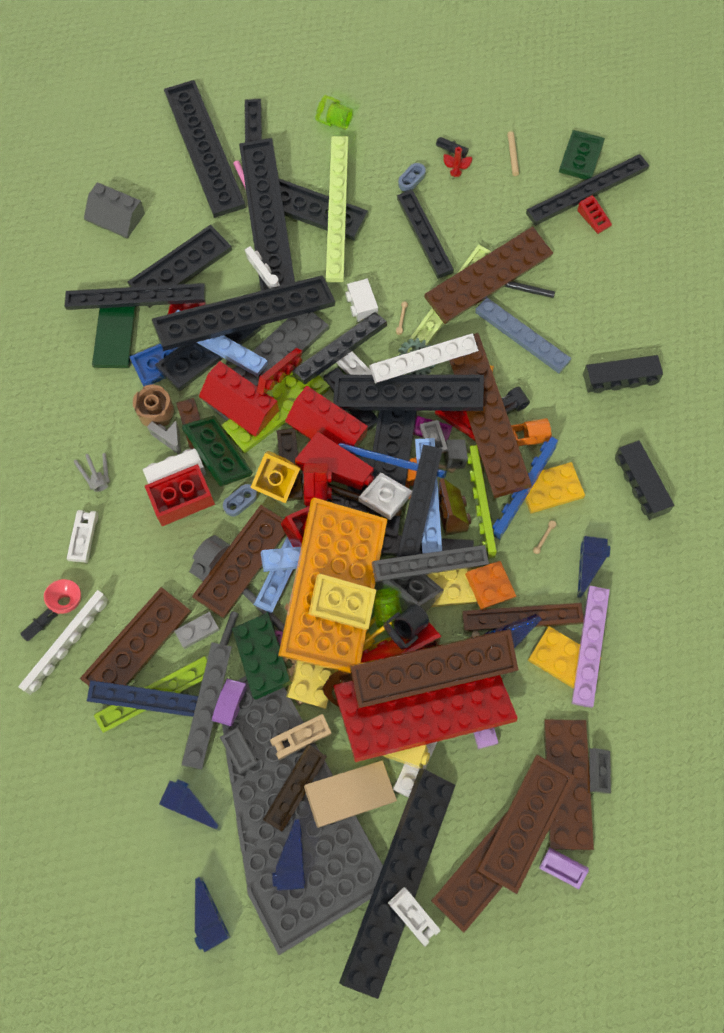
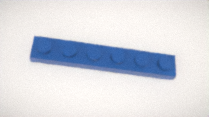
(511, 509)

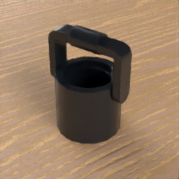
(407, 625)

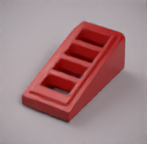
(588, 205)

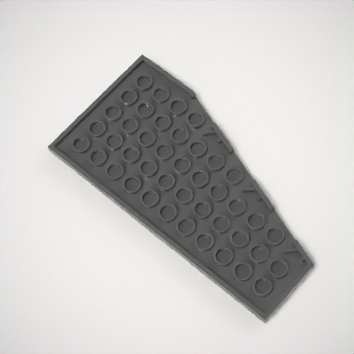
(336, 857)

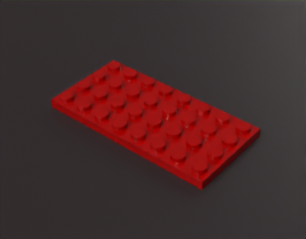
(423, 717)

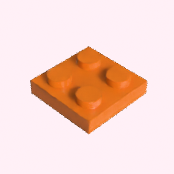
(490, 585)

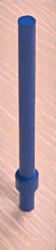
(387, 459)

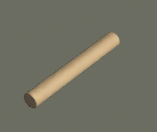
(513, 155)

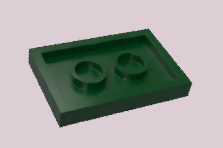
(581, 155)

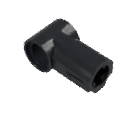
(515, 400)

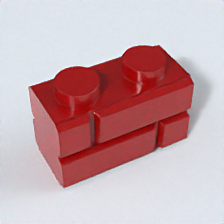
(316, 482)

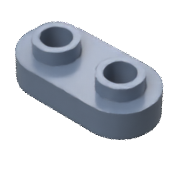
(410, 178)
(238, 499)

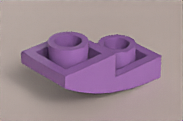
(228, 702)

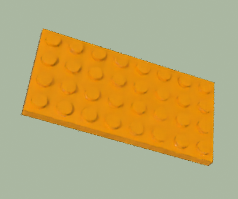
(338, 545)

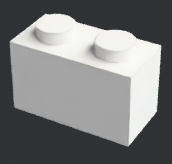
(361, 299)

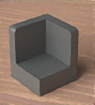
(456, 455)

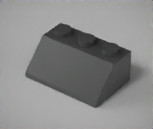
(113, 210)
(413, 591)

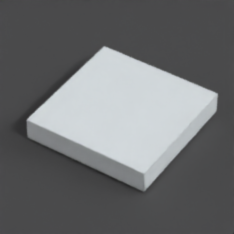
(385, 496)

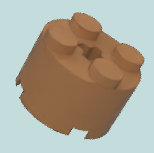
(153, 405)

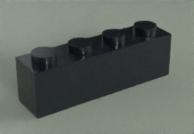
(622, 374)
(644, 480)

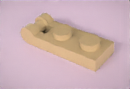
(301, 736)

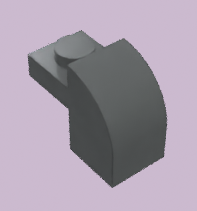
(207, 556)

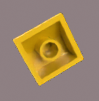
(275, 476)

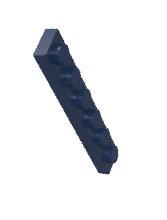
(141, 698)

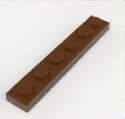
(494, 618)

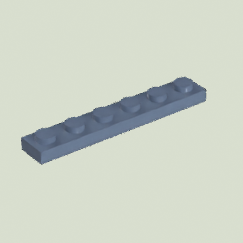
(523, 335)

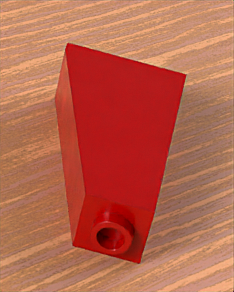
(344, 466)

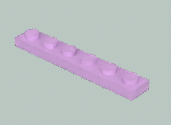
(590, 647)

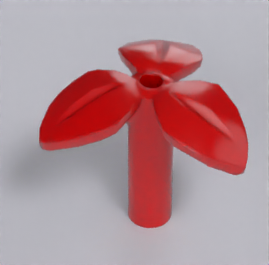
(456, 162)

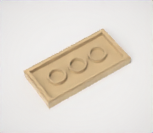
(349, 793)

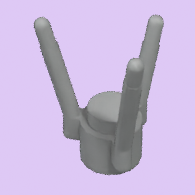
(98, 481)

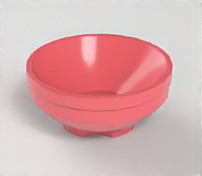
(61, 589)

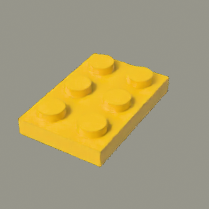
(554, 488)
(557, 656)

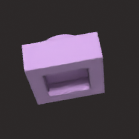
(485, 738)

